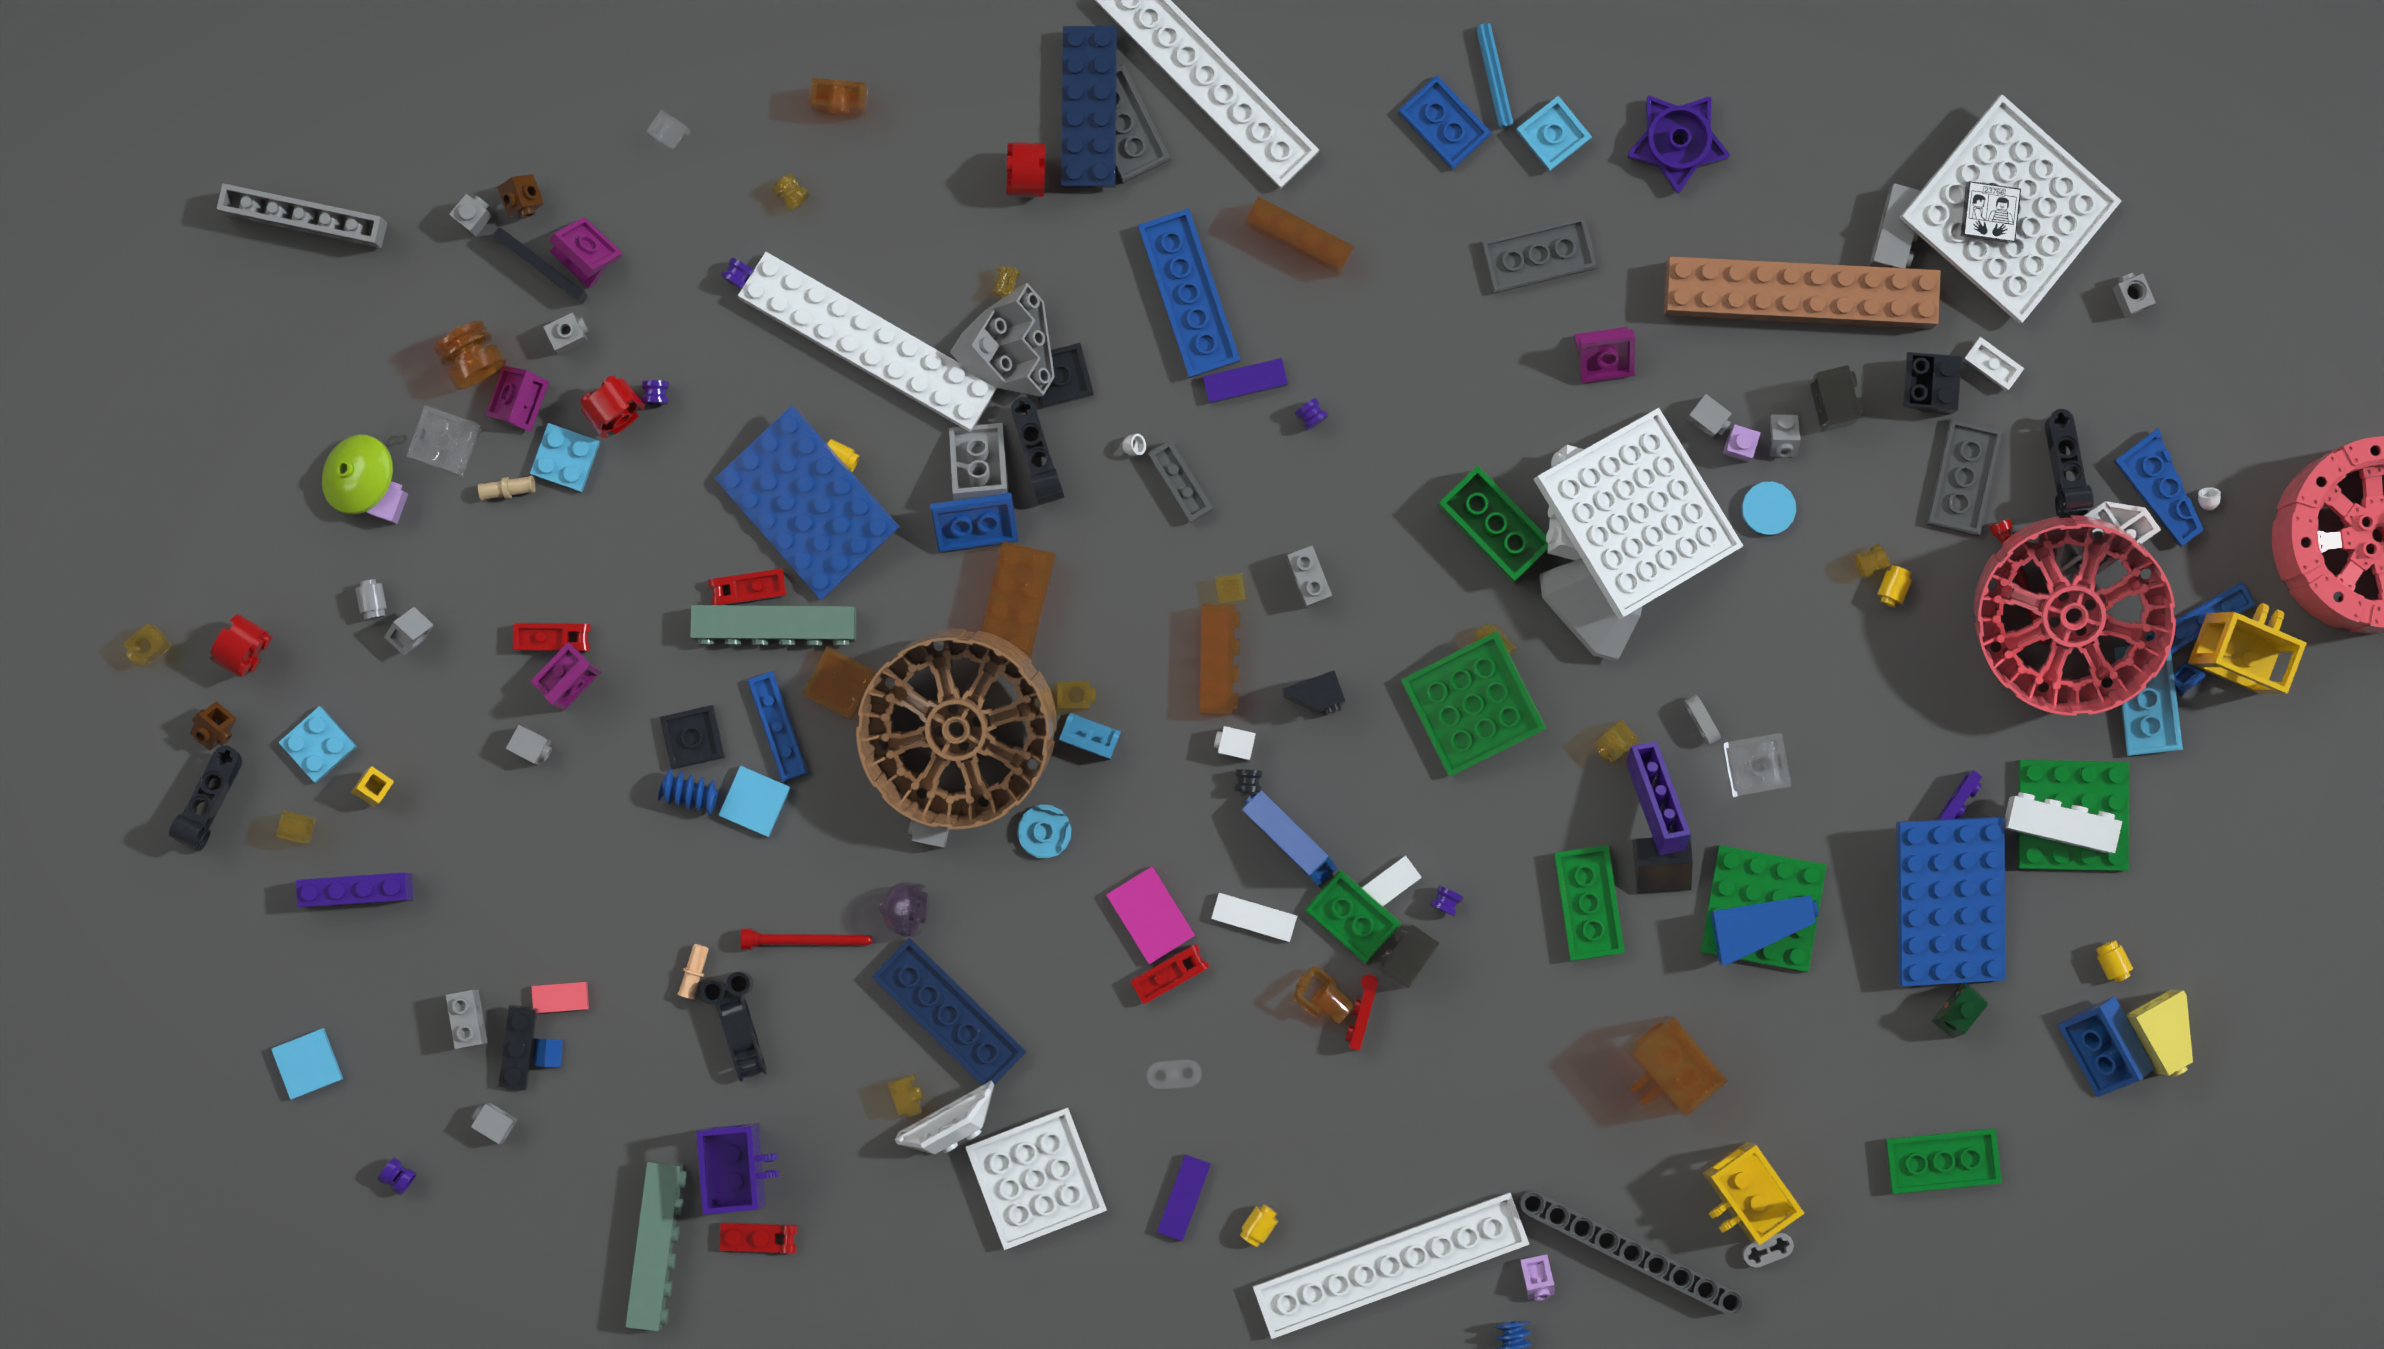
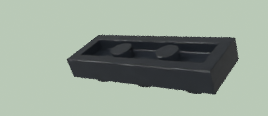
(518, 1047)

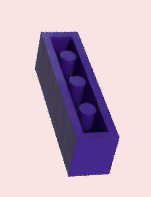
(1658, 798)
(354, 890)

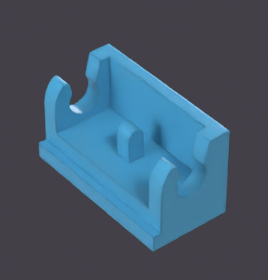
(1089, 736)

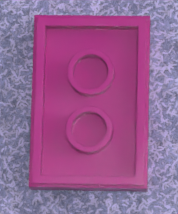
(1150, 915)

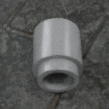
(371, 599)

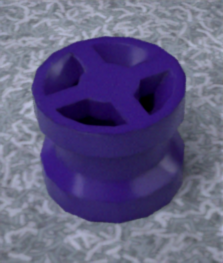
(737, 273)
(655, 392)
(1311, 414)
(1446, 900)

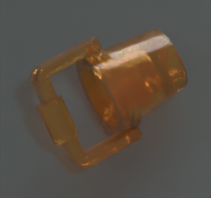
(1328, 999)

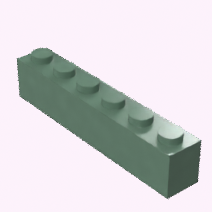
(773, 623)
(655, 1245)

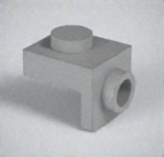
(1784, 435)

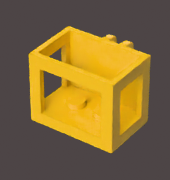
(2246, 649)
(1751, 1194)

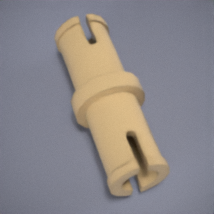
(506, 488)

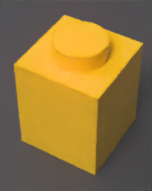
(372, 786)

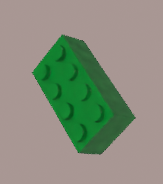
(1494, 524)

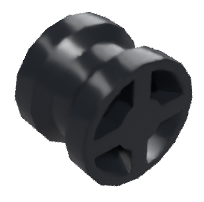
(1248, 781)

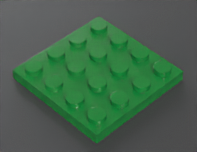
(1473, 704)
(2087, 784)
(1756, 877)

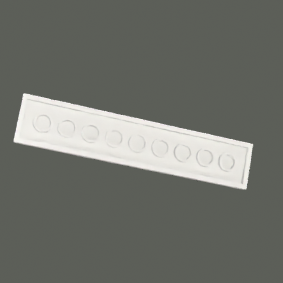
(1215, 85)
(866, 341)
(1390, 1265)

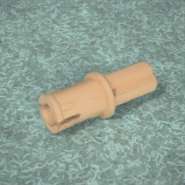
(693, 971)

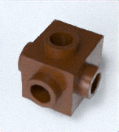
(520, 196)
(213, 726)

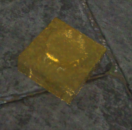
(1230, 588)

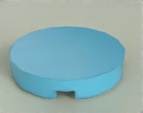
(1768, 508)
(1044, 831)

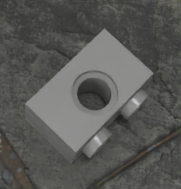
(1309, 576)
(466, 1019)

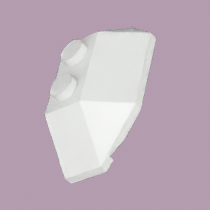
(2130, 518)
(949, 1124)

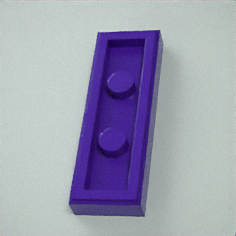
(1245, 380)
(1183, 1197)

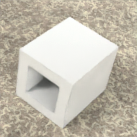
(1235, 743)

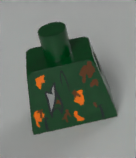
(1960, 1010)

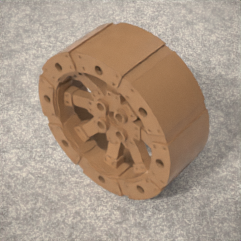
(887, 766)

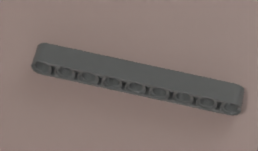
(1644, 1253)

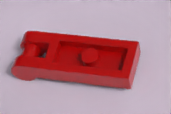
(748, 587)
(549, 636)
(1168, 974)
(1362, 1011)
(757, 1237)

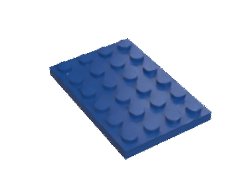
(807, 502)
(1951, 901)

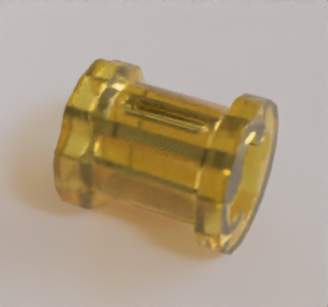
(1009, 274)

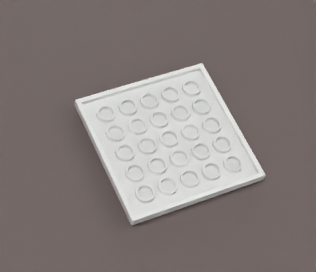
(2056, 216)
(1638, 513)

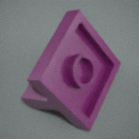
(584, 250)
(1606, 354)
(517, 397)
(565, 677)

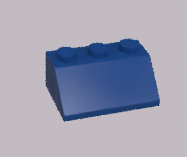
(2106, 1047)

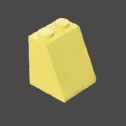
(2165, 1032)

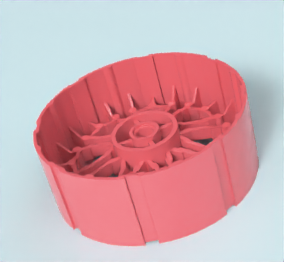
(2297, 518)
(2086, 694)

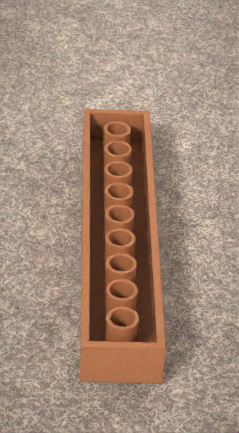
(1802, 292)

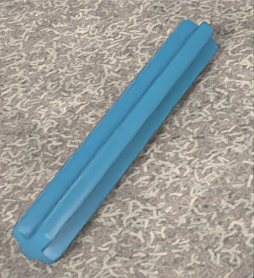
(1494, 75)

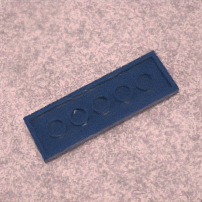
(1089, 107)
(948, 1013)

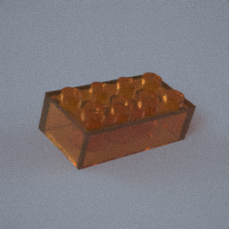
(1019, 595)

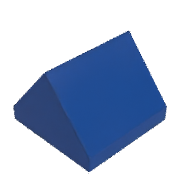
(2186, 678)
(548, 1052)

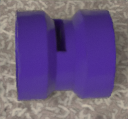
(397, 1173)

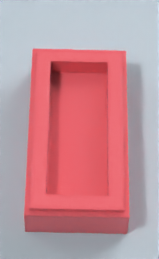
(560, 997)

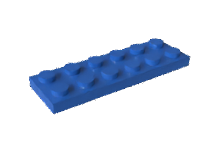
(1189, 293)

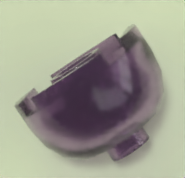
(905, 908)

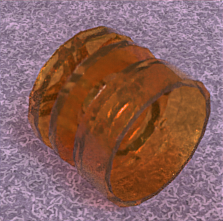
(467, 350)

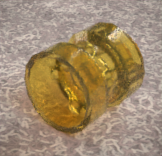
(790, 191)
(1872, 560)

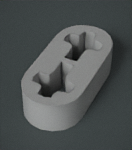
(1702, 720)
(1769, 1256)

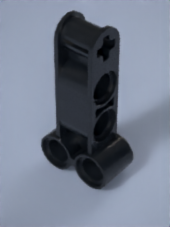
(1043, 478)
(2072, 496)
(194, 828)
(737, 1024)

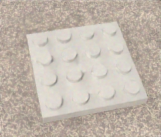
(1036, 1178)

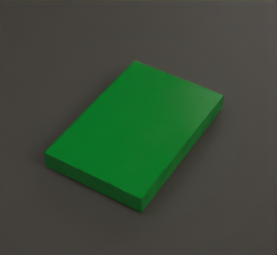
(1353, 916)

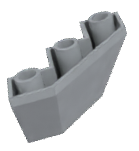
(1009, 344)
(1585, 610)

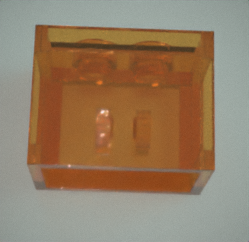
(1674, 1067)

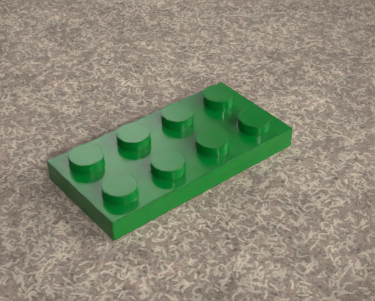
(1589, 903)
(1943, 1161)

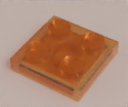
(838, 682)

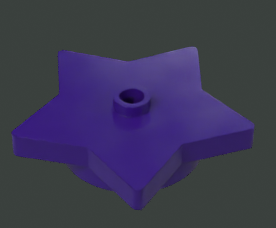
(1692, 125)

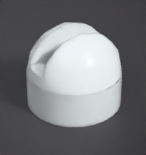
(1134, 445)
(2209, 498)

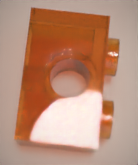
(839, 96)

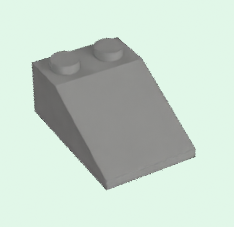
(978, 461)

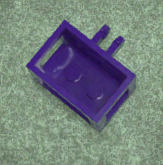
(732, 1168)

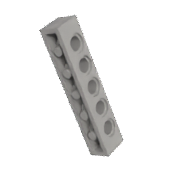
(302, 215)

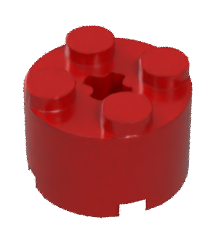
(1025, 169)
(611, 406)
(239, 646)

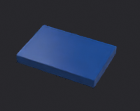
(1444, 122)
(974, 522)

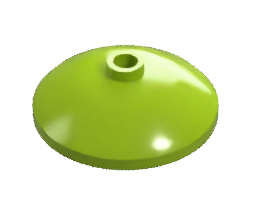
(366, 477)

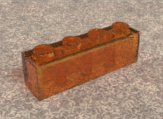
(1299, 235)
(1217, 659)

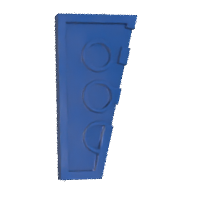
(2156, 481)

